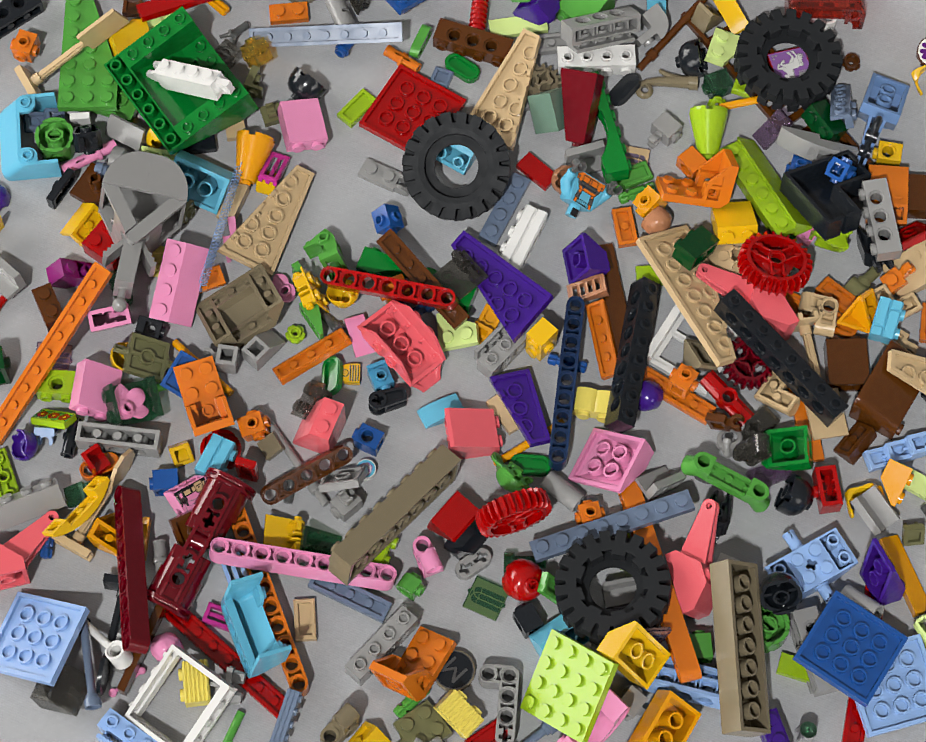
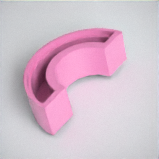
(610, 717)

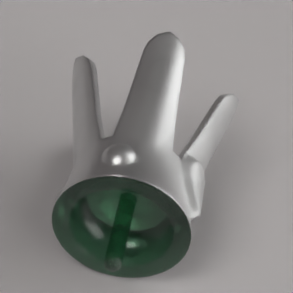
(807, 731)

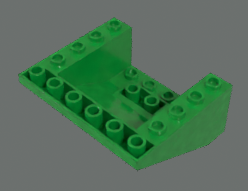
(175, 116)

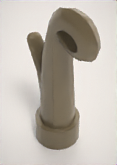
(668, 80)

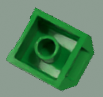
(790, 449)

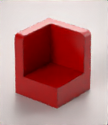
(95, 460)

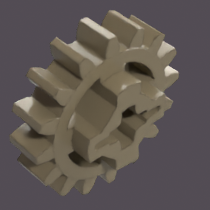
(544, 79)

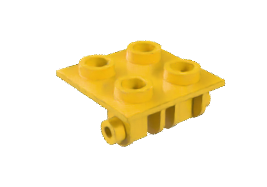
(309, 290)
(283, 531)

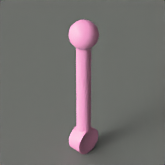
(113, 692)

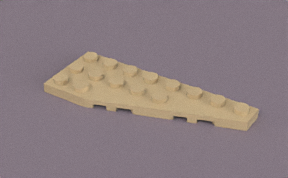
(690, 294)

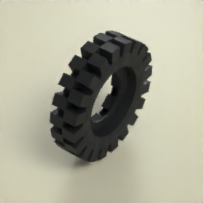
(818, 45)
(450, 130)
(605, 552)

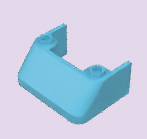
(20, 162)
(250, 626)

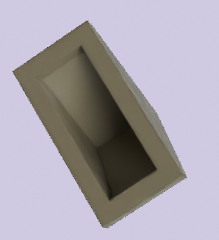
(706, 17)
(696, 356)

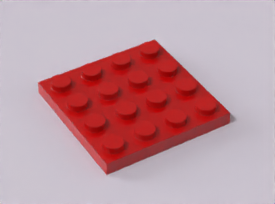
(406, 104)

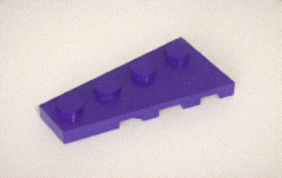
(521, 401)

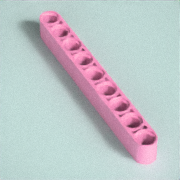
(291, 566)

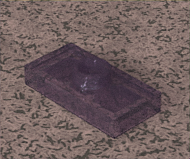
(769, 131)
(768, 476)

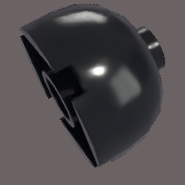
(691, 58)
(304, 86)
(794, 497)
(780, 593)

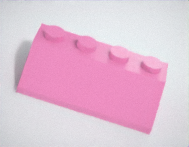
(178, 283)

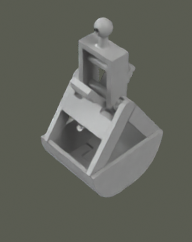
(145, 191)

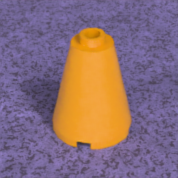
(253, 153)

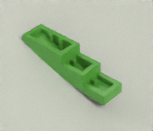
(313, 316)

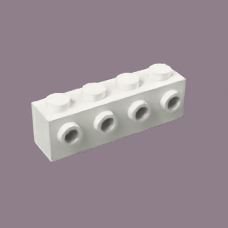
(607, 60)

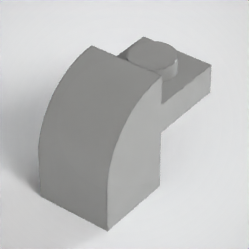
(656, 23)

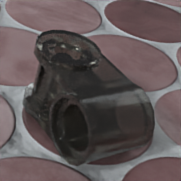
(760, 422)
(753, 449)

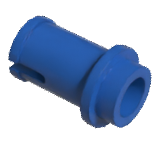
(342, 50)

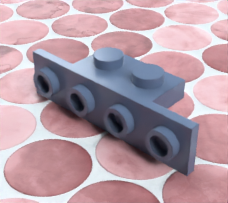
(842, 106)

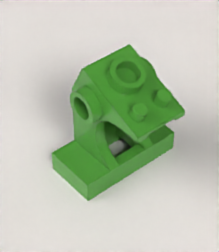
(327, 249)

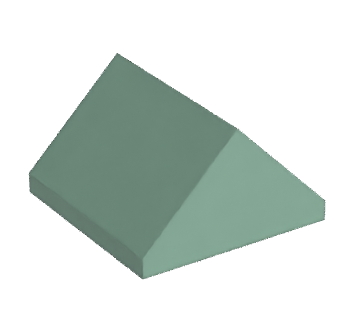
(547, 111)

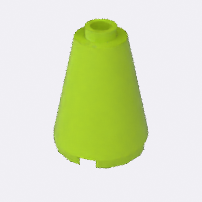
(708, 128)

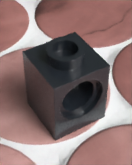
(527, 619)

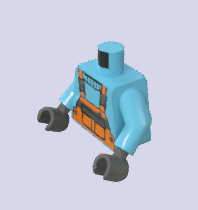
(584, 191)

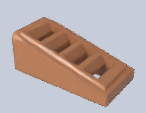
(593, 280)

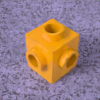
(648, 201)

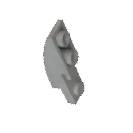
(809, 145)

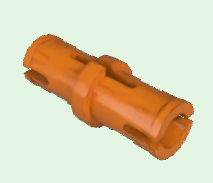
(402, 58)

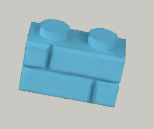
(886, 320)
(216, 455)

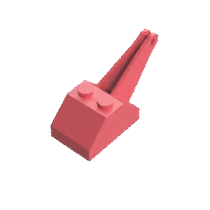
(773, 309)
(21, 550)
(691, 565)

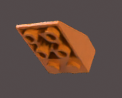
(897, 182)

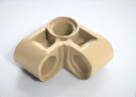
(827, 320)

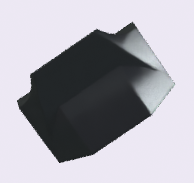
(467, 543)

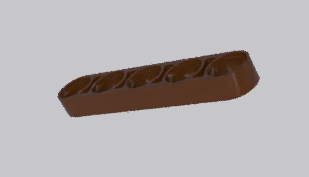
(295, 475)

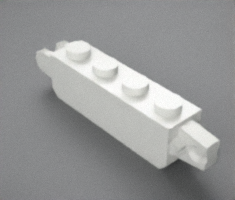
(190, 79)

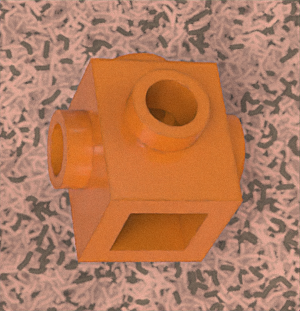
(25, 46)
(683, 381)
(254, 425)
(588, 507)

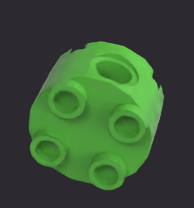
(55, 139)
(774, 629)

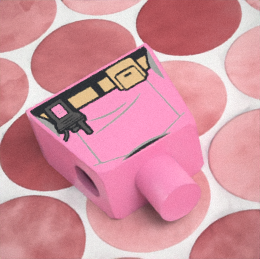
(184, 494)

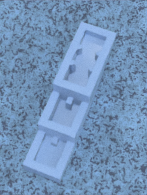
(901, 451)

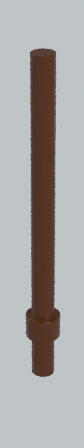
(652, 54)

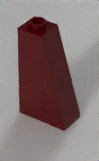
(580, 104)

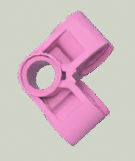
(427, 560)

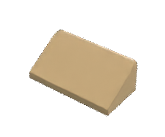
(238, 201)

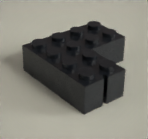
(821, 202)

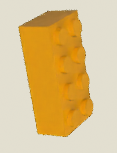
(666, 719)

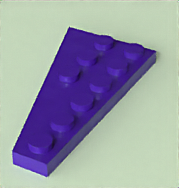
(507, 290)

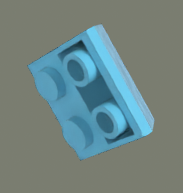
(457, 157)

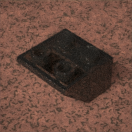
(65, 695)

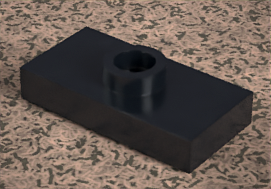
(61, 188)

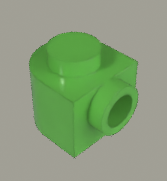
(411, 585)

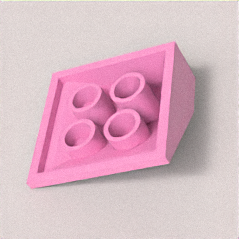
(611, 460)

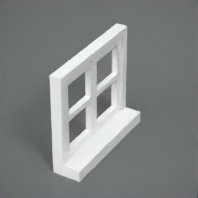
(663, 337)

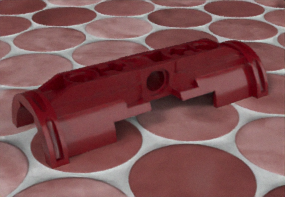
(180, 597)

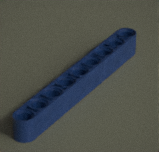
(566, 391)

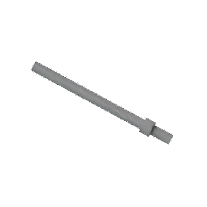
(313, 488)

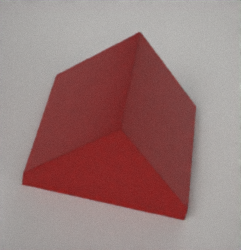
(453, 517)

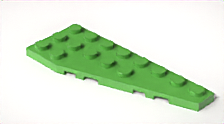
(84, 79)

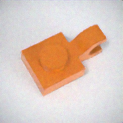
(896, 279)

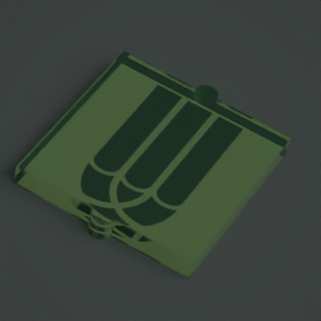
(485, 598)

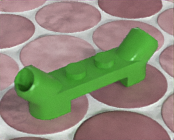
(706, 468)

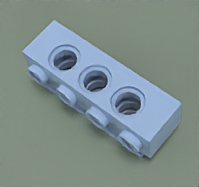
(692, 691)
(120, 729)

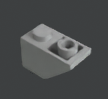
(262, 348)

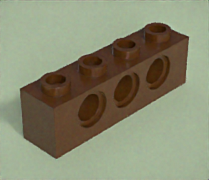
(466, 35)

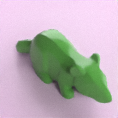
(510, 475)

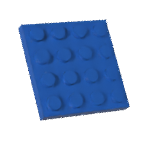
(850, 648)

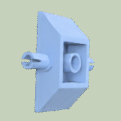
(825, 554)

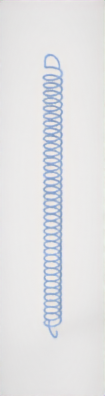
(219, 229)

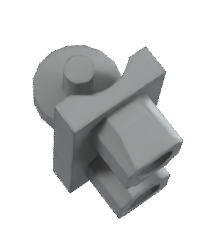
(232, 676)

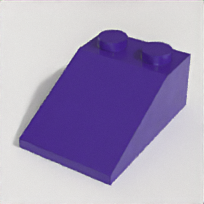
(881, 575)

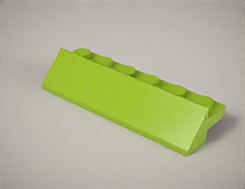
(762, 187)

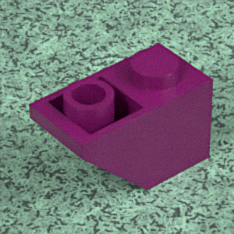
(67, 273)

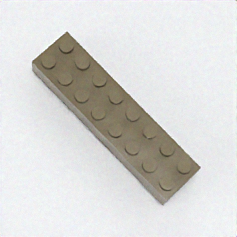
(393, 514)
(739, 648)

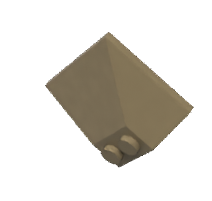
(241, 309)

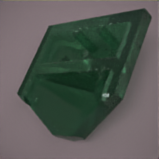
(318, 541)

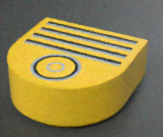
(351, 374)

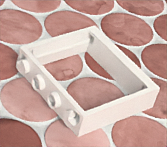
(157, 678)

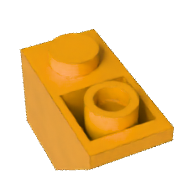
(894, 480)

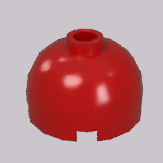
(522, 580)

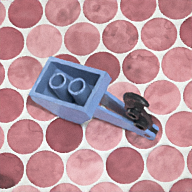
(883, 108)

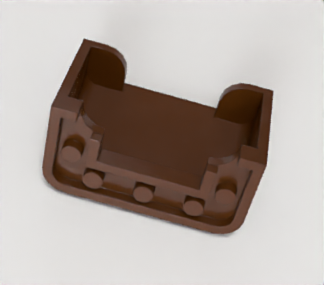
(884, 398)

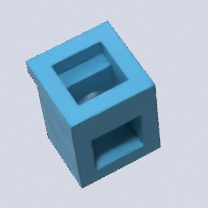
(377, 370)

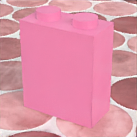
(302, 125)
(108, 319)
(88, 385)

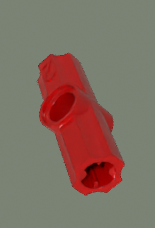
(717, 388)

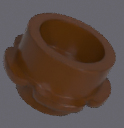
(851, 57)

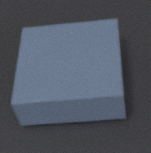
(442, 76)

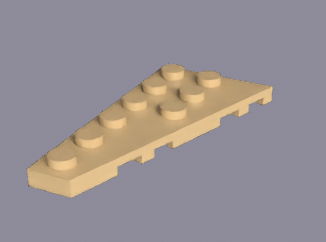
(507, 92)

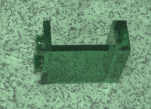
(152, 402)

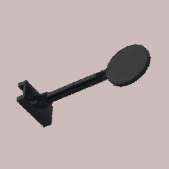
(110, 583)

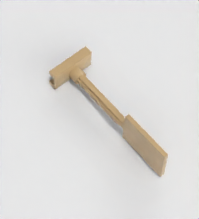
(91, 36)
(818, 428)

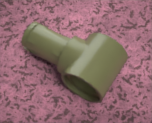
(862, 283)

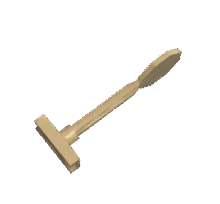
(74, 543)

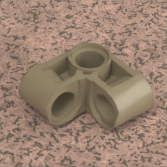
(342, 725)

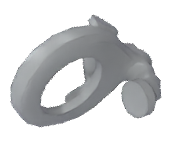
(726, 445)

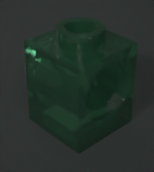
(717, 84)

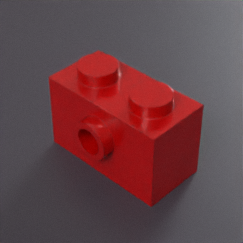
(827, 489)

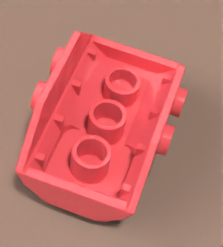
(405, 344)

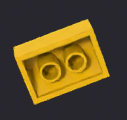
(636, 652)

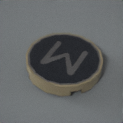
(457, 672)

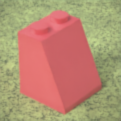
(322, 426)
(472, 432)

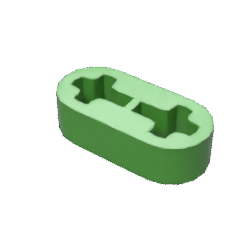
(420, 41)

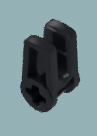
(388, 399)

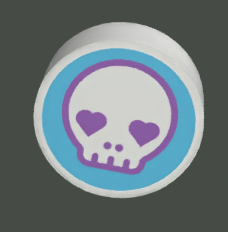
(371, 468)

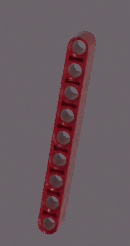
(131, 570)

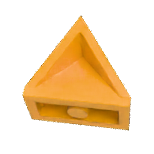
(861, 312)
(103, 534)

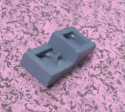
(34, 119)

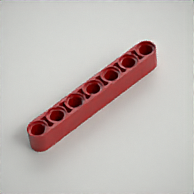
(381, 282)

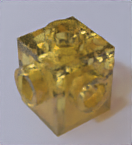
(256, 51)

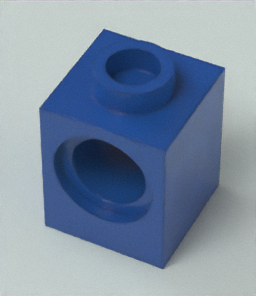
(371, 447)
(163, 480)

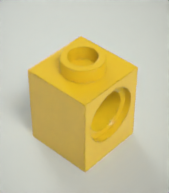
(890, 148)

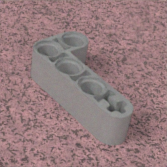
(505, 688)

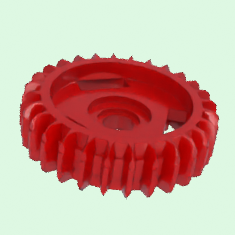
(762, 272)
(513, 512)

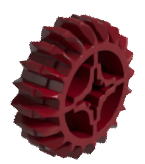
(747, 378)

